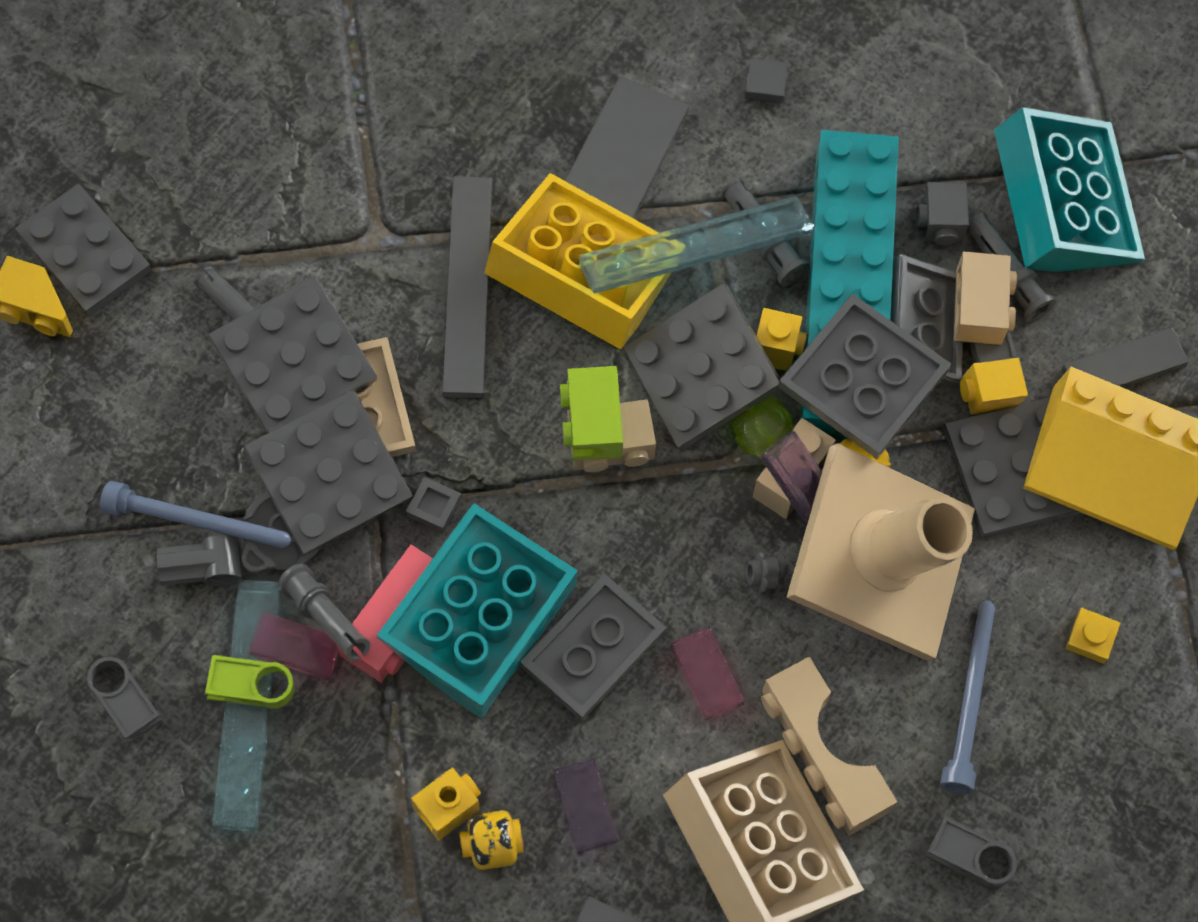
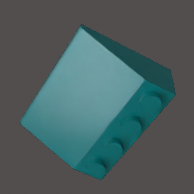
(1067, 192)
(478, 609)

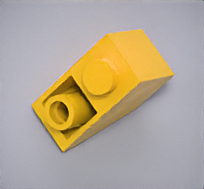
(31, 298)

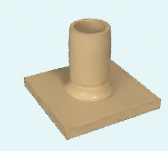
(881, 552)

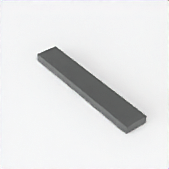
(467, 288)

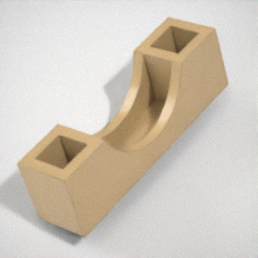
(854, 793)

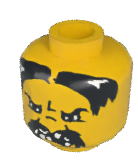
(492, 840)

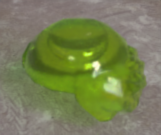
(762, 426)

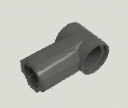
(213, 562)

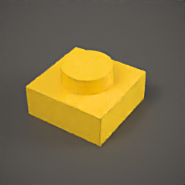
(1092, 635)

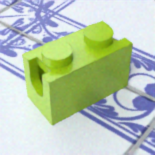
(593, 413)

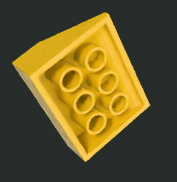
(541, 258)
(1117, 458)

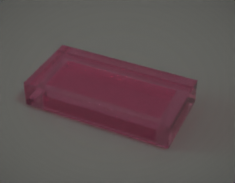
(294, 646)
(707, 673)

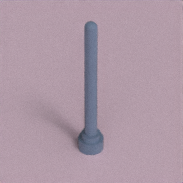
(120, 500)
(959, 773)

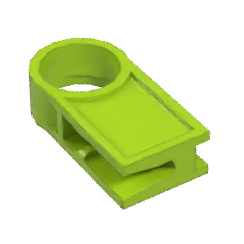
(237, 681)

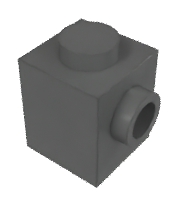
(944, 213)

